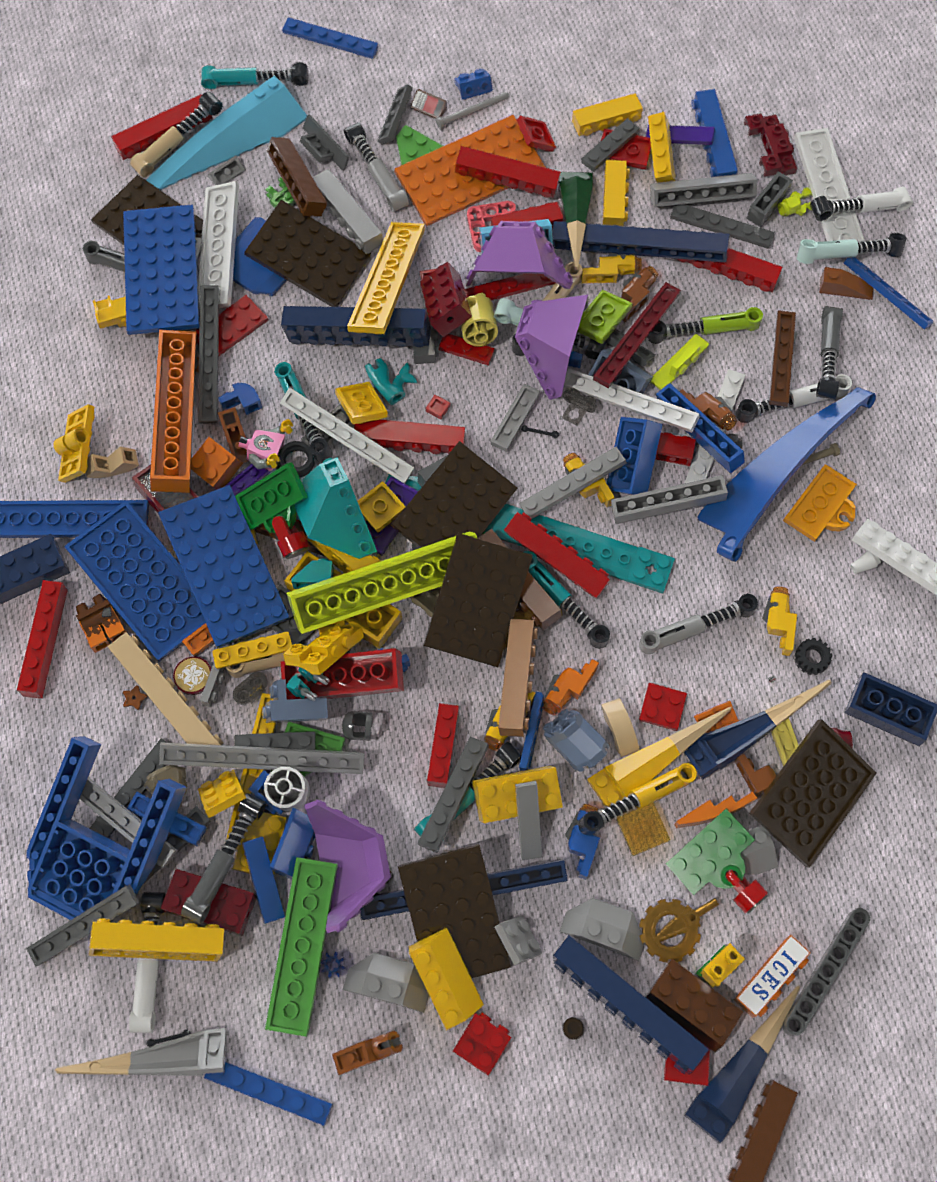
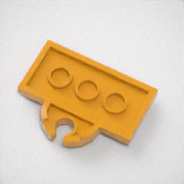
(823, 504)

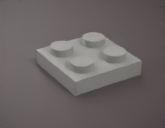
(518, 940)

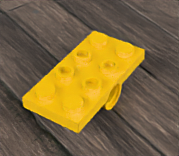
(75, 443)

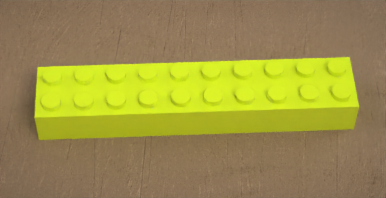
(371, 586)

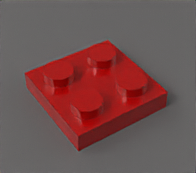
(536, 133)
(662, 706)

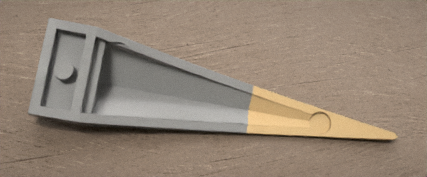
(184, 1056)

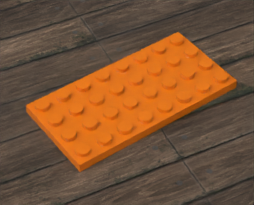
(442, 192)

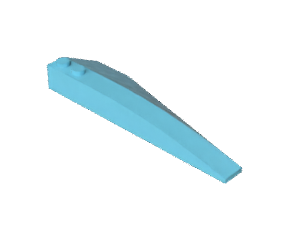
(245, 125)

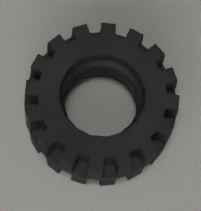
(804, 664)

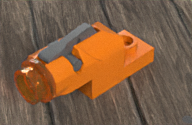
(567, 684)

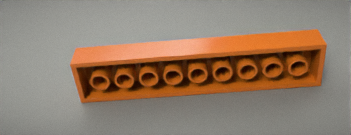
(173, 412)

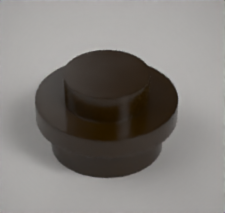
(573, 1028)

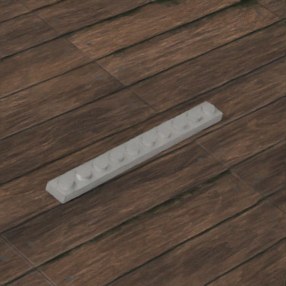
(261, 758)

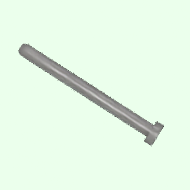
(443, 121)

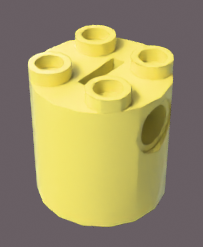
(482, 327)

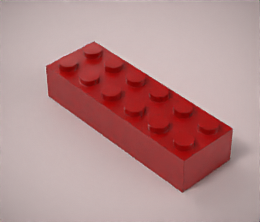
(355, 675)

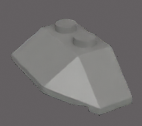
(604, 927)
(387, 981)

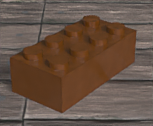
(694, 1005)

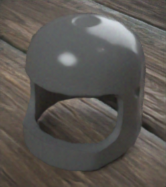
(357, 718)

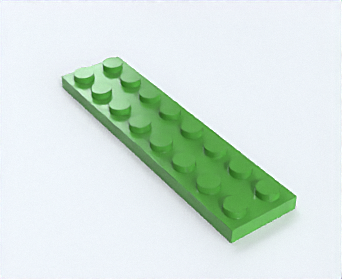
(301, 947)

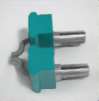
(300, 689)

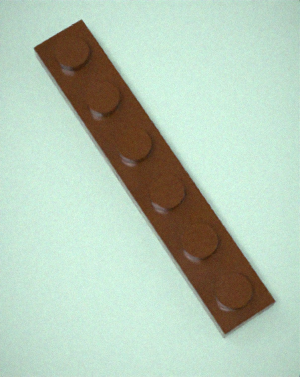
(782, 358)

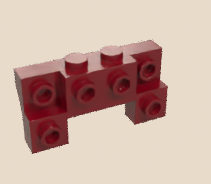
(776, 144)

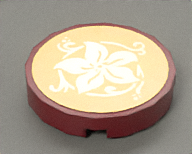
(191, 675)

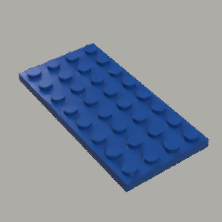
(161, 269)
(223, 566)
(139, 579)

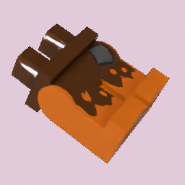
(95, 618)

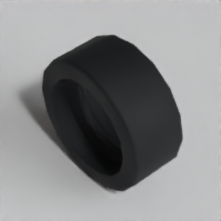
(297, 446)

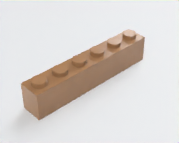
(517, 678)

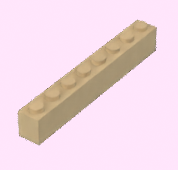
(161, 691)

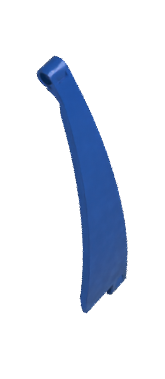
(767, 474)

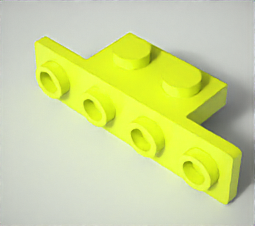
(679, 362)

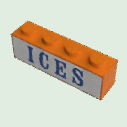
(772, 976)

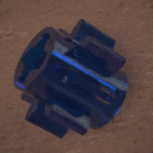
(330, 959)

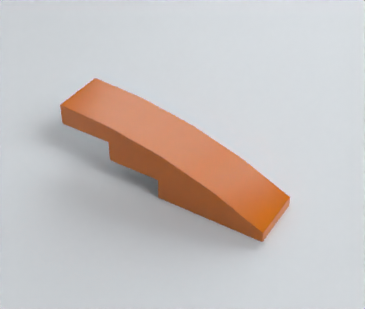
(708, 812)

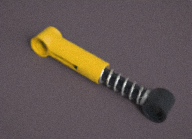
(639, 798)

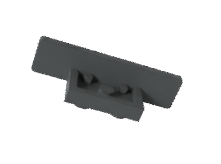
(322, 145)

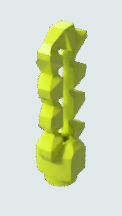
(793, 203)

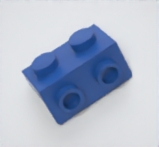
(474, 83)

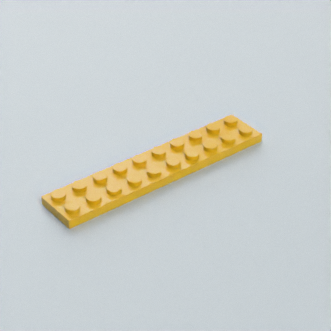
(386, 278)

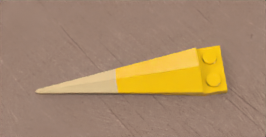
(632, 771)

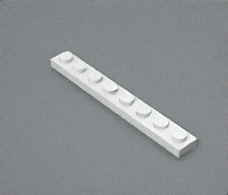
(633, 401)
(347, 435)
(703, 460)

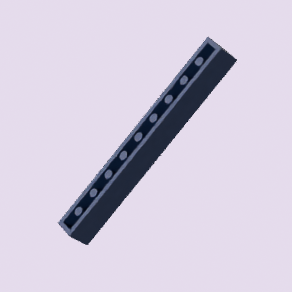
(646, 242)
(500, 882)

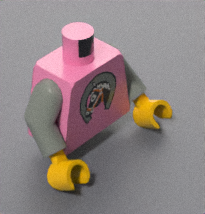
(266, 445)

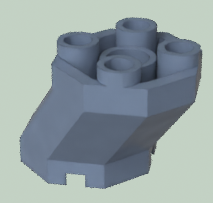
(575, 739)

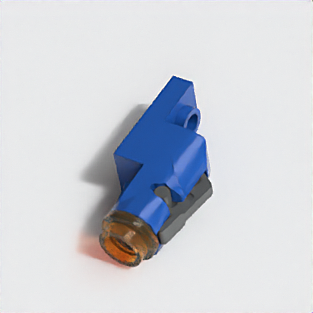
(582, 844)

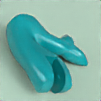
(380, 378)

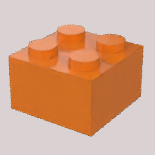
(214, 464)

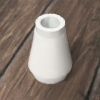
(865, 562)

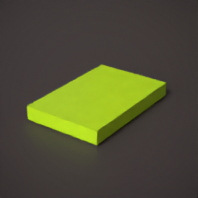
(603, 316)

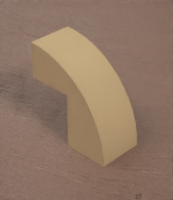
(117, 463)
(621, 727)

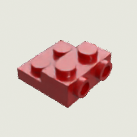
(482, 1043)

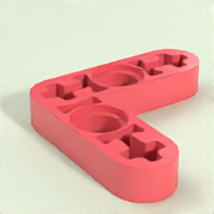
(482, 217)

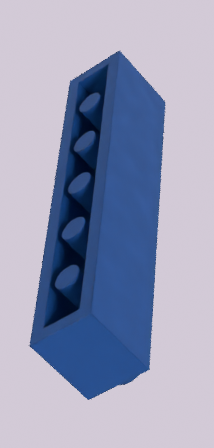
(709, 114)
(706, 432)

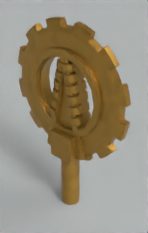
(684, 921)

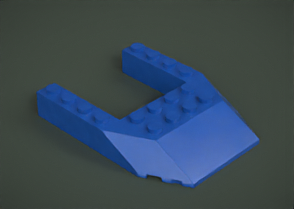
(79, 867)

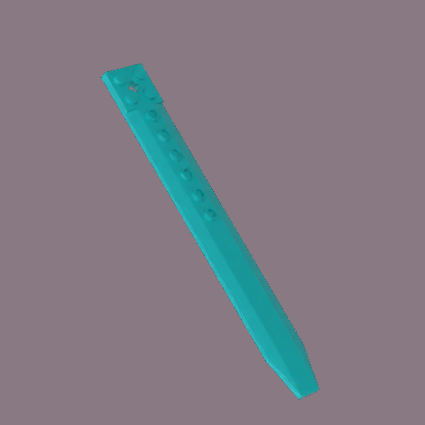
(613, 556)

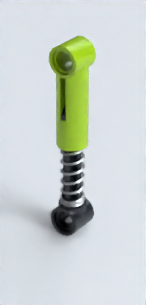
(709, 325)

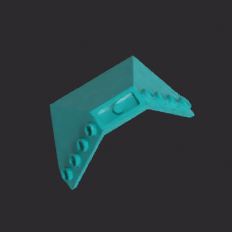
(332, 511)

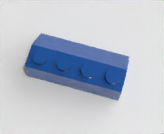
(638, 444)

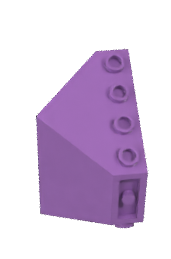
(520, 249)
(548, 336)
(359, 857)

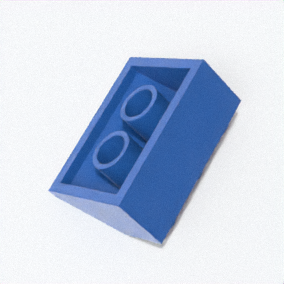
(294, 843)

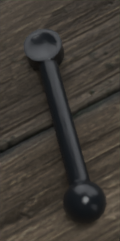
(554, 434)
(150, 1042)

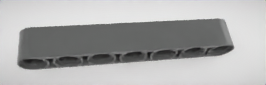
(835, 966)

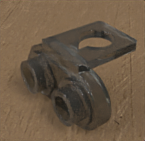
(580, 402)
(250, 688)

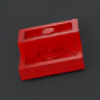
(698, 1076)

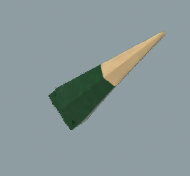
(575, 194)

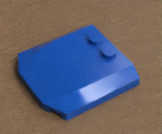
(250, 273)

